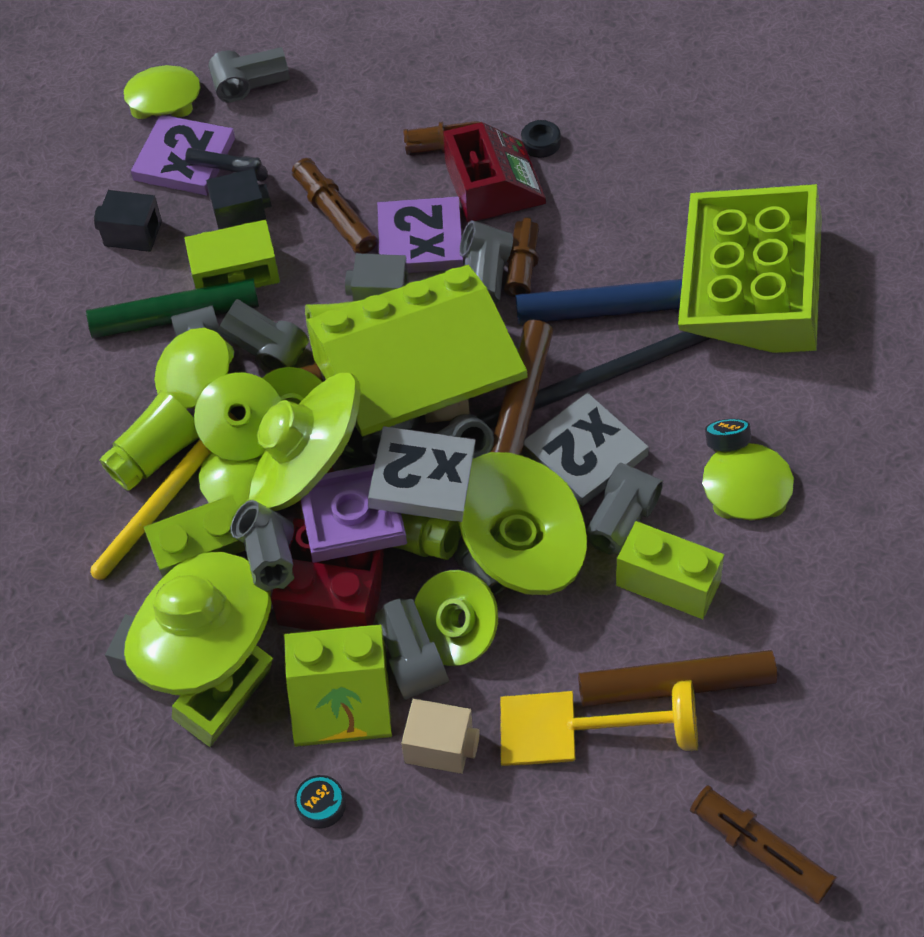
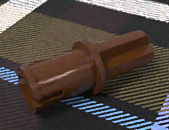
(429, 138)
(522, 258)

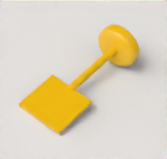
(544, 725)

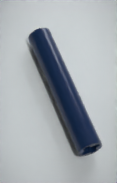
(599, 301)

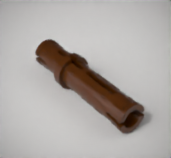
(325, 195)
(712, 806)

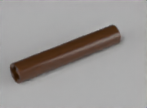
(521, 395)
(659, 679)

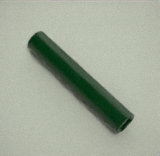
(159, 309)

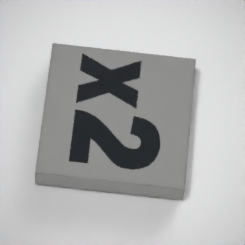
(585, 447)
(421, 474)

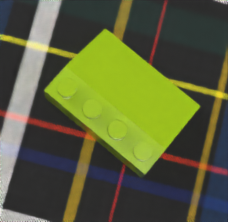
(753, 267)
(417, 347)

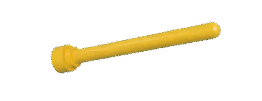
(150, 510)

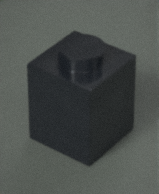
(238, 199)
(128, 220)

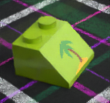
(338, 685)

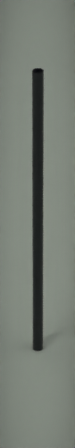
(585, 380)

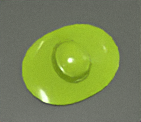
(304, 441)
(523, 524)
(197, 625)

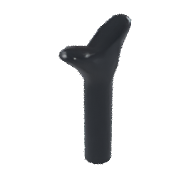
(226, 162)

